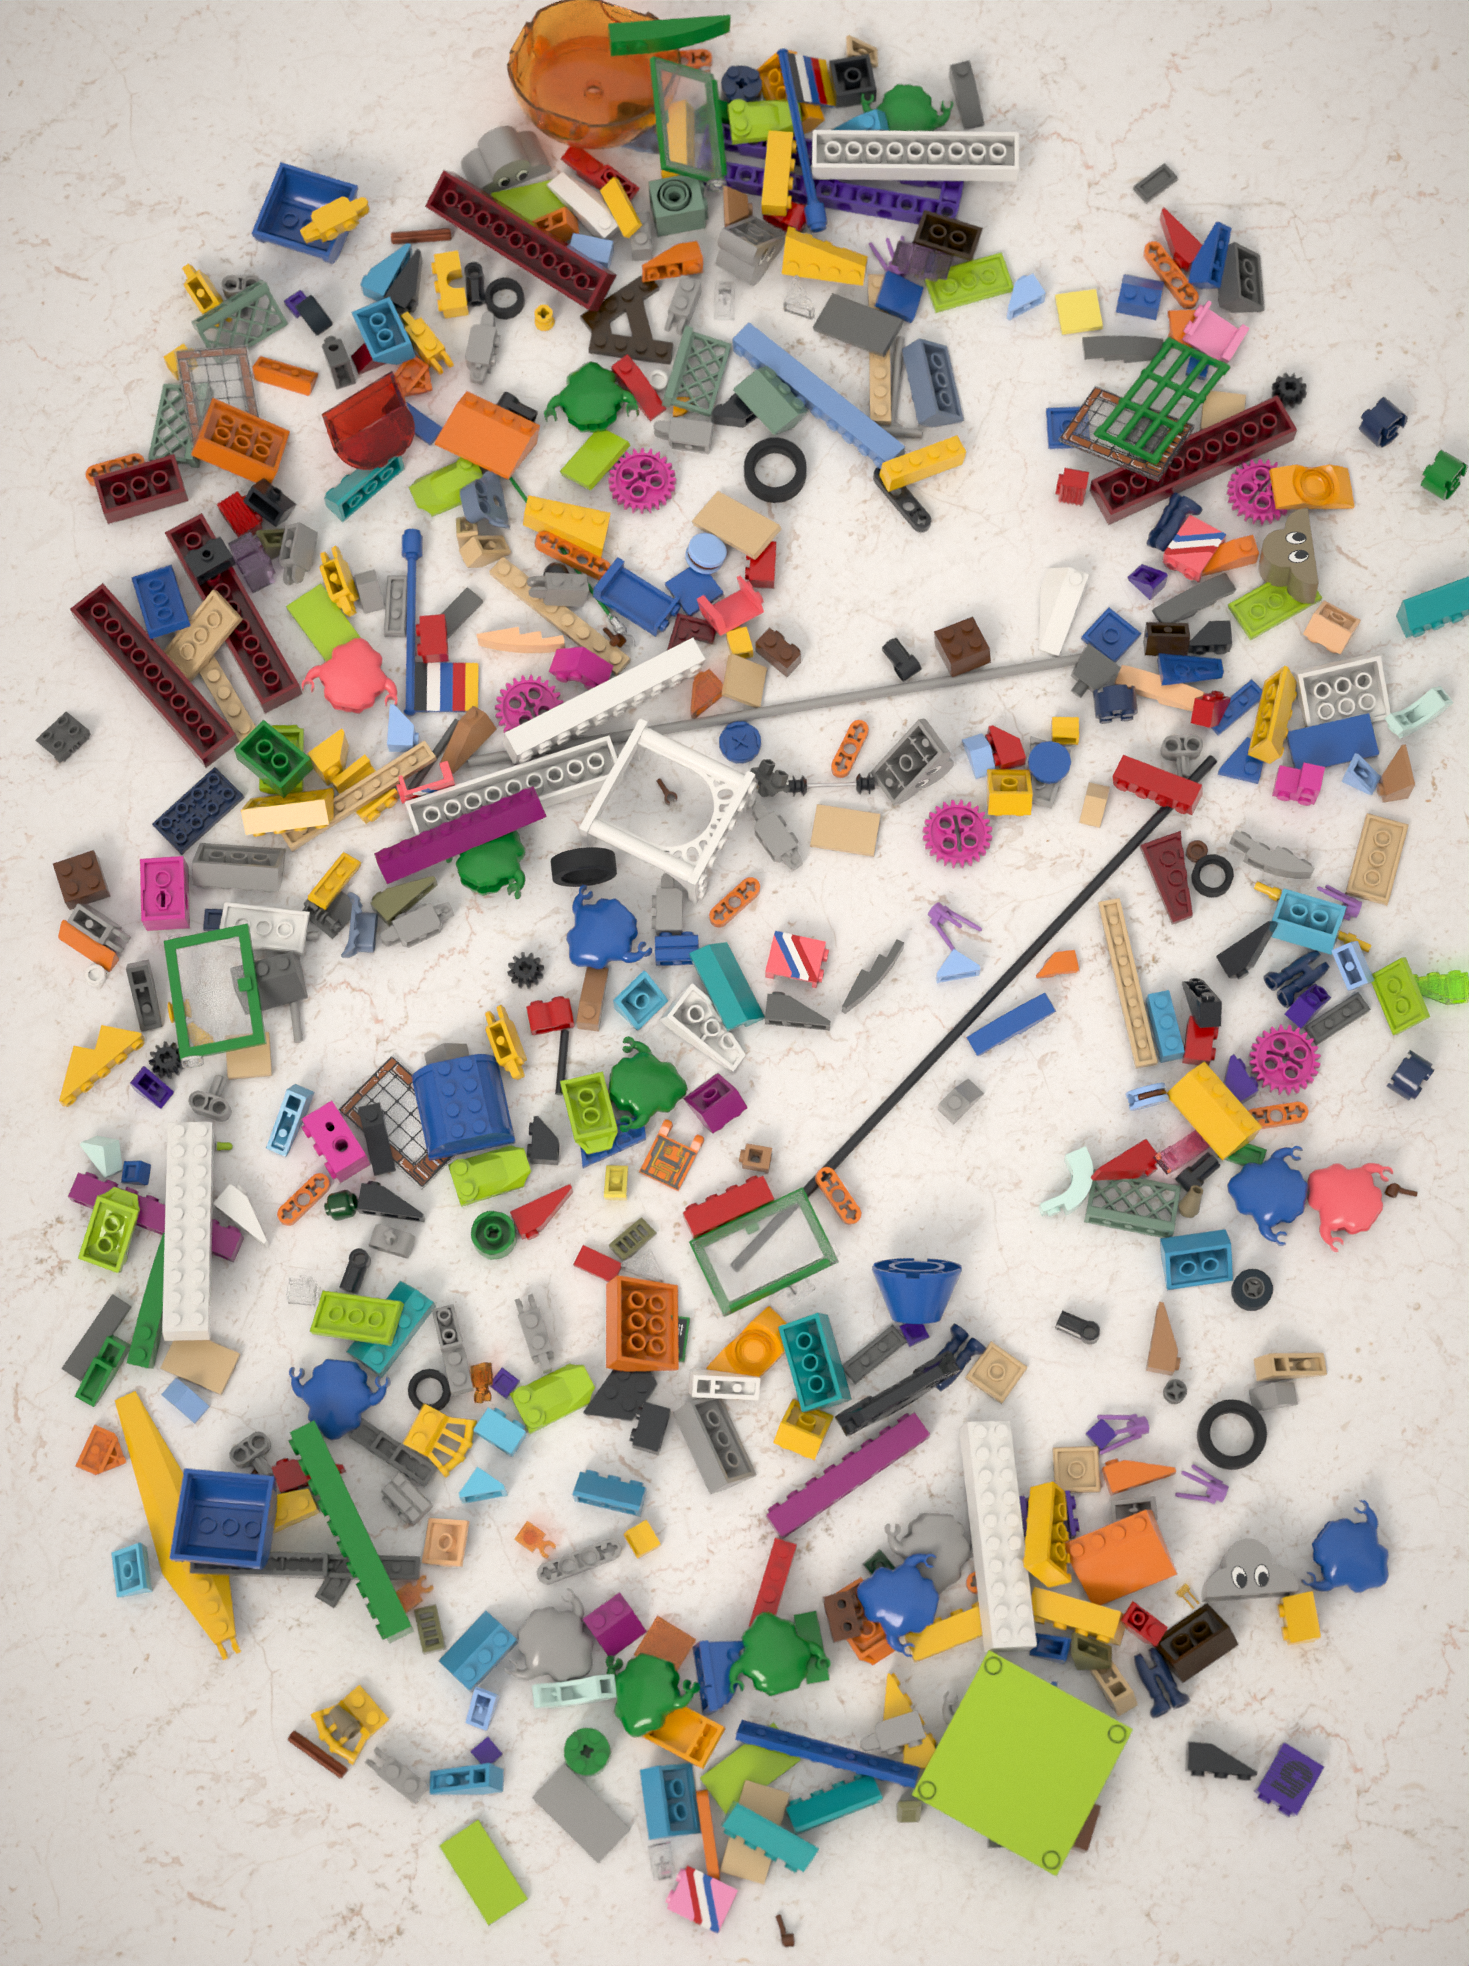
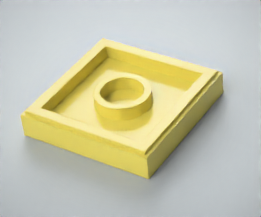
(1078, 311)

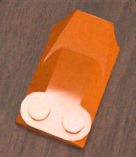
(872, 1643)

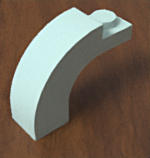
(1419, 713)
(1081, 1169)
(574, 1692)

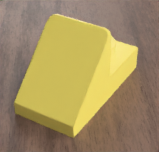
(616, 1182)

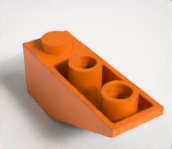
(674, 262)

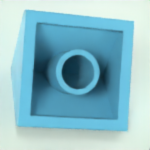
(640, 1000)
(481, 1487)
(131, 1570)

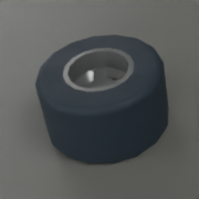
(314, 315)
(1253, 1282)

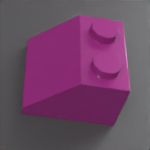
(716, 1103)
(614, 1625)

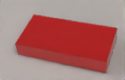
(597, 1264)

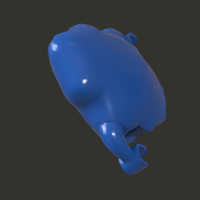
(602, 933)
(1270, 1192)
(337, 1396)
(1350, 1555)
(900, 1600)

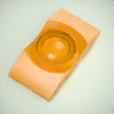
(1311, 487)
(754, 1348)
(688, 1736)

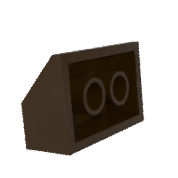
(948, 235)
(1196, 1642)

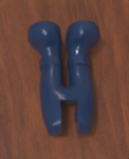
(1171, 520)
(1286, 994)
(972, 1348)
(1148, 1678)

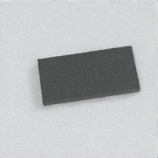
(858, 325)

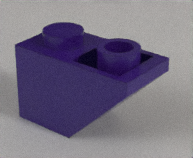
(1307, 1005)
(1238, 1080)

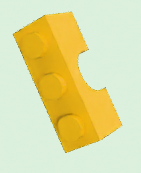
(452, 300)

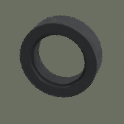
(775, 446)
(583, 867)
(1251, 1415)

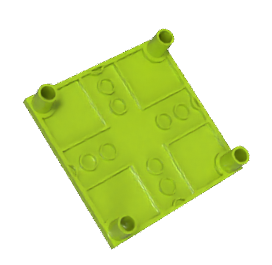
(1022, 1762)

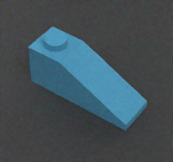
(870, 121)
(384, 274)
(289, 1119)
(467, 1780)

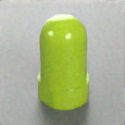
(224, 1146)

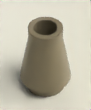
(1191, 1202)
(345, 1722)

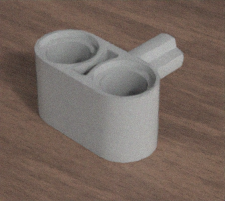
(240, 282)
(1182, 753)
(212, 1100)
(392, 1241)
(253, 1455)

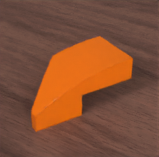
(1059, 963)

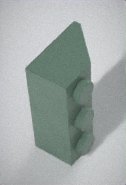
(771, 400)

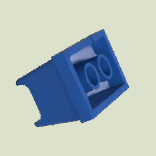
(712, 1671)

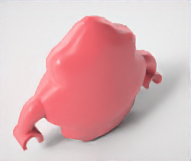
(352, 677)
(1345, 1198)

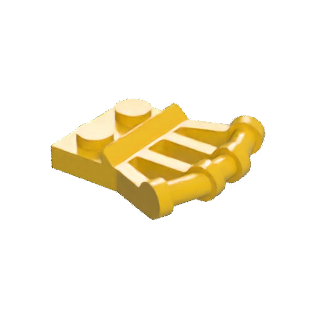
(427, 1430)
(364, 1709)

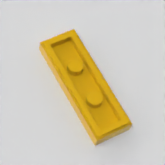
(621, 207)
(334, 880)

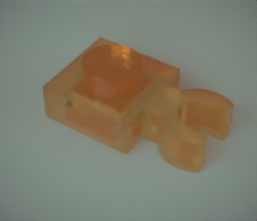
(481, 1379)
(532, 1538)
(410, 1596)

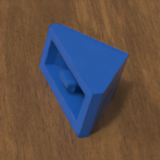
(1051, 1648)

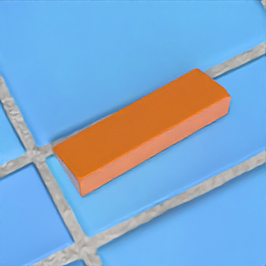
(284, 375)
(87, 946)

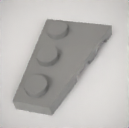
(1043, 793)

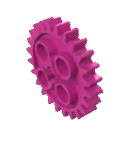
(632, 466)
(1246, 479)
(511, 716)
(937, 835)
(1292, 1042)

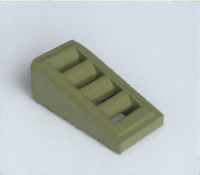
(614, 1245)
(426, 1649)
(908, 1811)

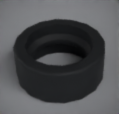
(500, 284)
(1216, 860)
(424, 1374)

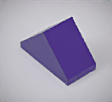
(1148, 580)
(151, 1087)

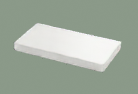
(269, 927)

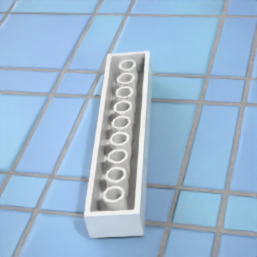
(915, 155)
(603, 702)
(554, 777)
(188, 1231)
(997, 1537)

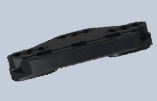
(899, 1395)

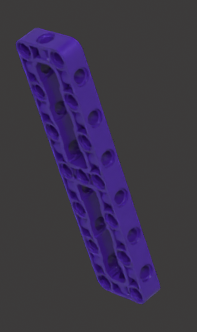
(844, 195)

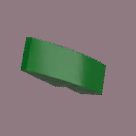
(102, 1370)
(808, 1628)

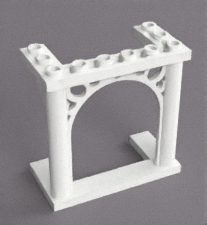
(688, 873)

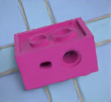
(164, 893)
(330, 1137)

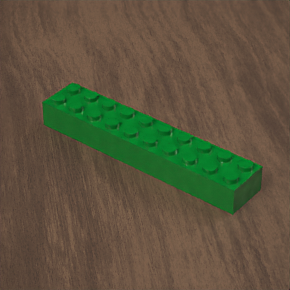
(353, 1536)

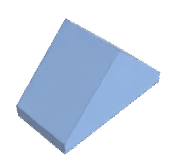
(979, 754)
(1361, 775)
(957, 967)
(185, 1400)
(482, 1708)

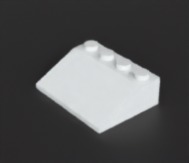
(1342, 690)

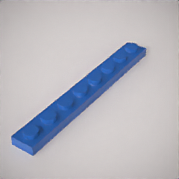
(827, 1753)

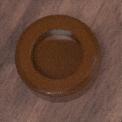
(1196, 850)

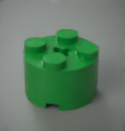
(1444, 475)
(501, 1225)
(575, 1746)

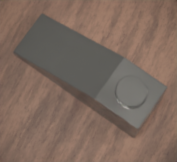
(966, 94)
(144, 995)
(788, 1012)

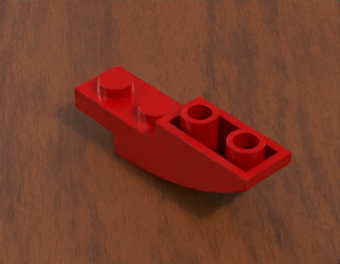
(595, 172)

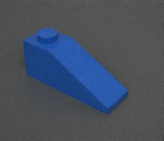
(1210, 261)

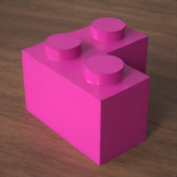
(580, 666)
(1299, 784)

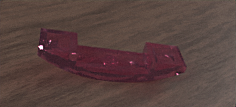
(1181, 1152)

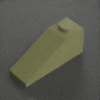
(401, 898)

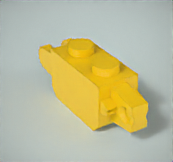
(335, 219)
(202, 290)
(426, 343)
(339, 581)
(505, 1042)

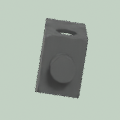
(336, 356)
(1092, 671)

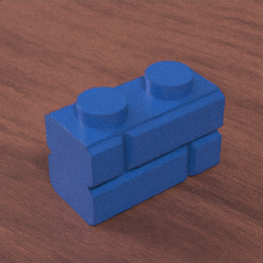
(675, 949)

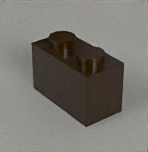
(1166, 638)

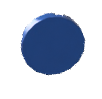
(740, 742)
(1049, 762)

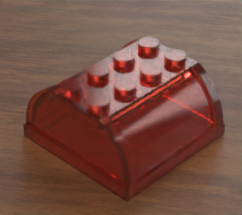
(371, 425)

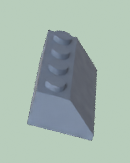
(932, 383)

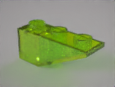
(1445, 988)

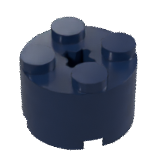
(741, 83)
(1382, 422)
(1115, 703)
(1410, 1075)

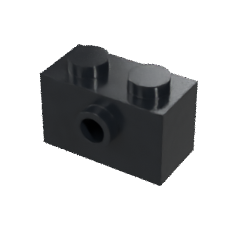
(269, 502)
(209, 560)
(651, 1428)

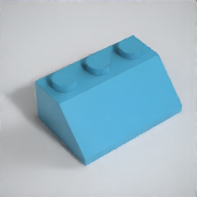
(1308, 921)

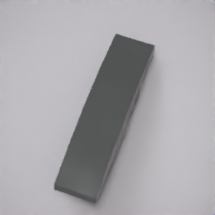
(1121, 348)
(1194, 599)
(868, 981)
(393, 1453)

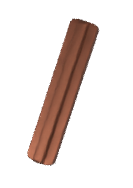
(421, 236)
(317, 1754)

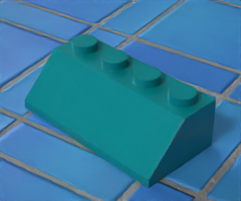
(360, 487)
(1434, 608)
(414, 1313)
(814, 1362)
(833, 1804)
(769, 1837)

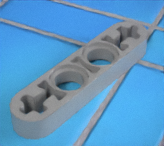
(580, 1565)

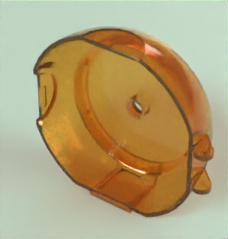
(565, 56)

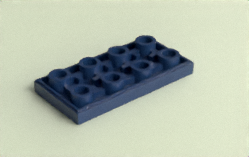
(198, 810)

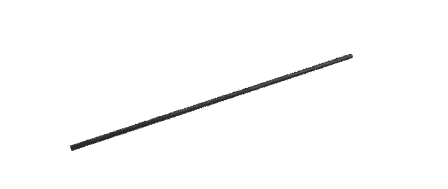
(1002, 983)

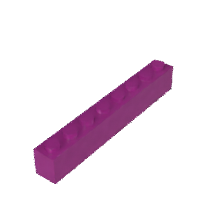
(460, 835)
(151, 1217)
(848, 1475)

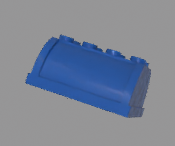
(290, 206)
(462, 1106)
(225, 1518)

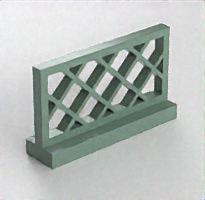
(236, 304)
(681, 363)
(188, 458)
(1134, 1222)

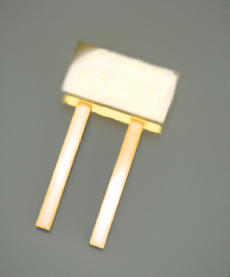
(1184, 1589)

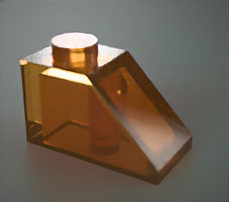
(705, 692)

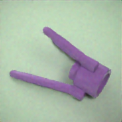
(894, 269)
(1353, 905)
(942, 914)
(1135, 1427)
(1215, 1488)

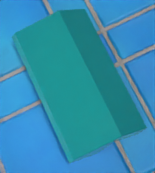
(726, 985)

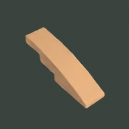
(512, 641)
(1149, 685)

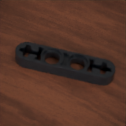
(899, 500)

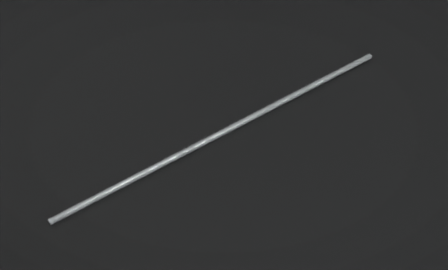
(808, 704)

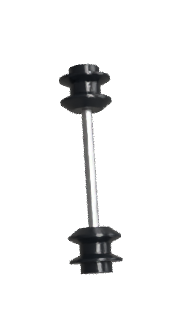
(862, 783)

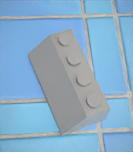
(238, 867)
(714, 1443)

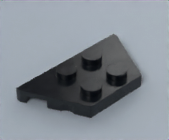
(622, 1395)

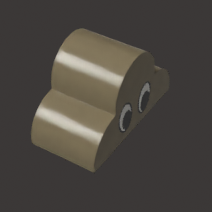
(1290, 559)

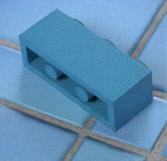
(1164, 1026)

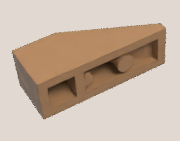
(467, 737)
(592, 999)
(1163, 1347)

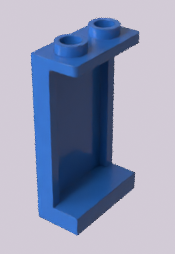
(636, 598)

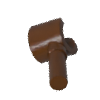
(617, 639)
(666, 792)
(1393, 1189)
(786, 1939)

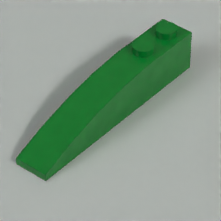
(664, 34)
(150, 1317)

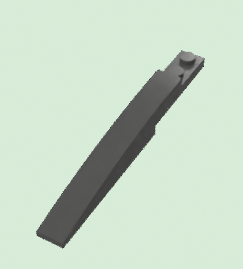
(312, 1567)

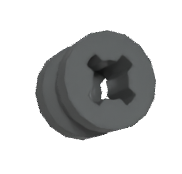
(1175, 1387)

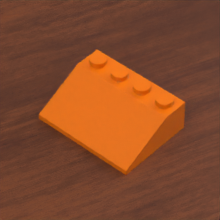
(488, 435)
(240, 442)
(641, 1326)
(1121, 1558)

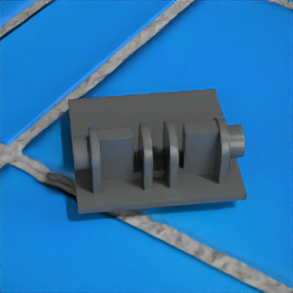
(63, 736)
(334, 917)

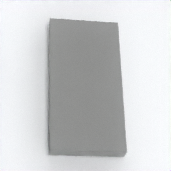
(581, 1813)

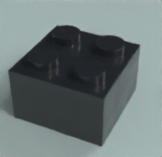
(850, 79)

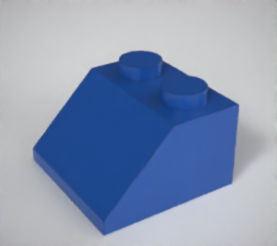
(1139, 297)

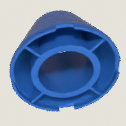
(916, 1289)

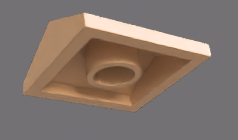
(445, 1542)

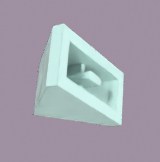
(104, 1154)

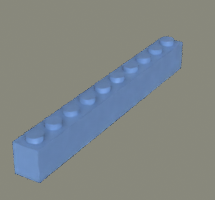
(818, 396)

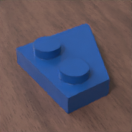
(1241, 765)

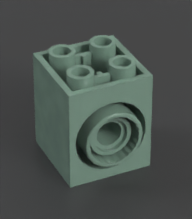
(677, 205)

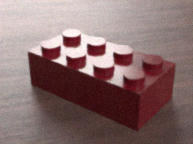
(140, 489)

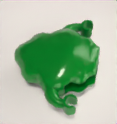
(909, 109)
(591, 399)
(493, 865)
(644, 1085)
(774, 1656)
(647, 1692)

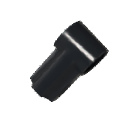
(474, 285)
(512, 403)
(904, 664)
(1198, 1172)
(355, 1273)
(1075, 1327)

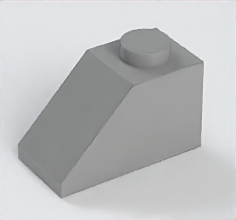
(960, 1101)

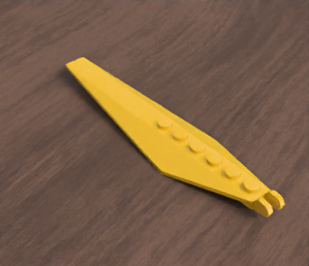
(160, 1487)

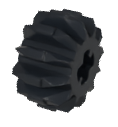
(1289, 389)
(534, 969)
(164, 1053)

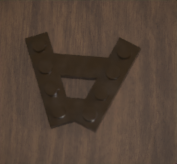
(641, 344)

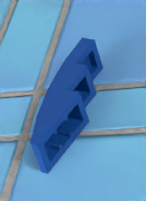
(1011, 1024)

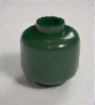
(341, 1205)

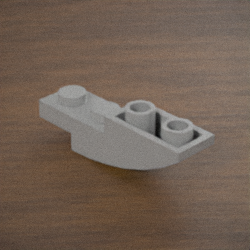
(1278, 863)
(452, 1350)

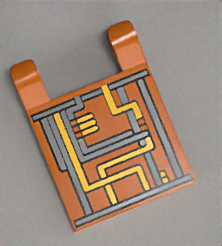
(668, 1159)

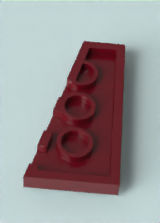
(1169, 874)

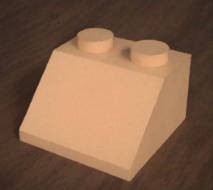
(1331, 627)

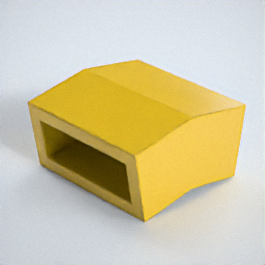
(1065, 730)
(642, 1539)

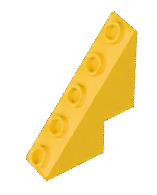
(89, 1064)
(899, 1704)

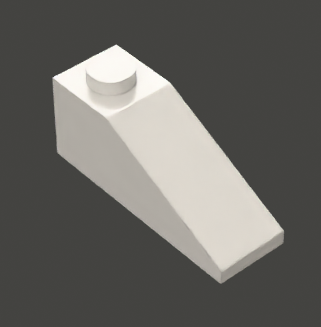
(237, 1208)
(723, 1385)

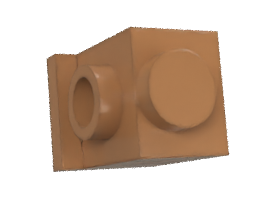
(763, 1153)

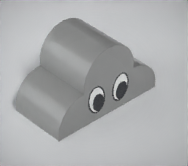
(505, 160)
(749, 248)
(913, 763)
(1248, 1574)

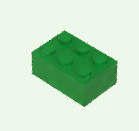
(273, 758)

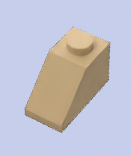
(484, 550)

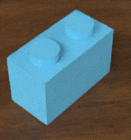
(500, 1431)

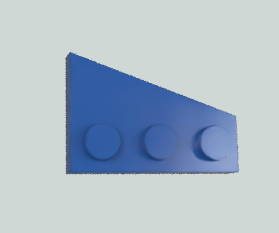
(1185, 669)
(621, 1142)

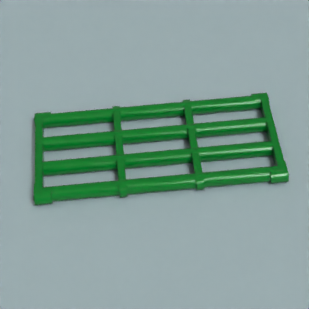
(1165, 381)

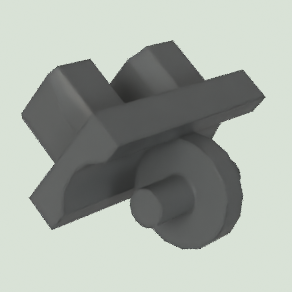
(770, 782)

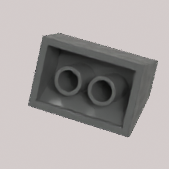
(1241, 281)
(280, 980)

